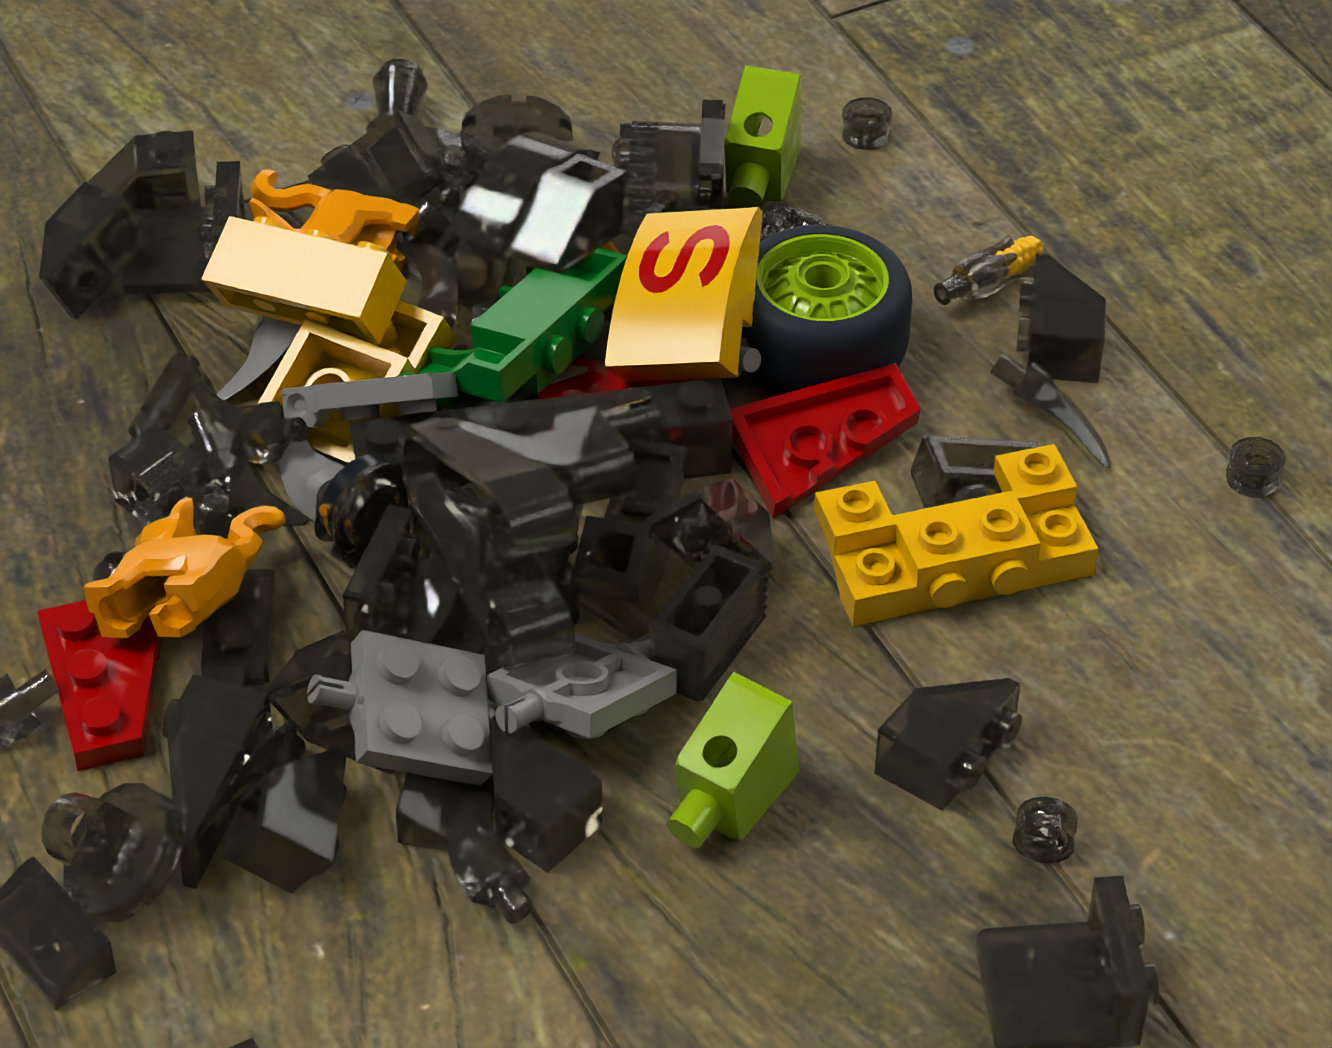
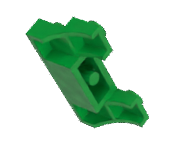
(532, 330)

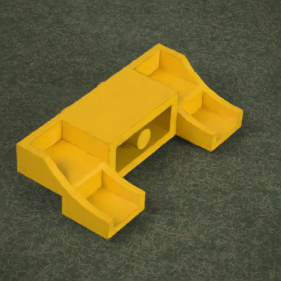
(957, 549)

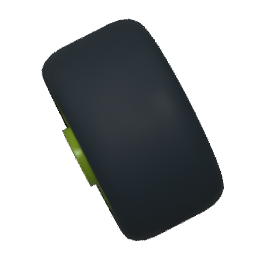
(827, 307)

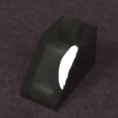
(154, 171)

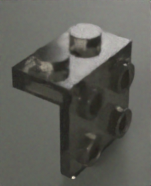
(1070, 979)

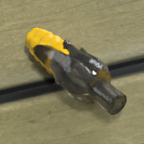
(989, 270)

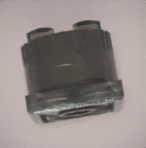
(673, 159)

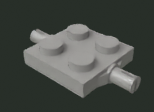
(583, 689)
(415, 707)

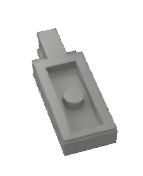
(361, 397)

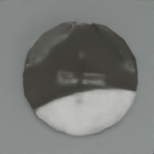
(499, 120)

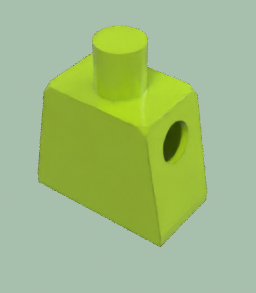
(759, 164)
(734, 763)

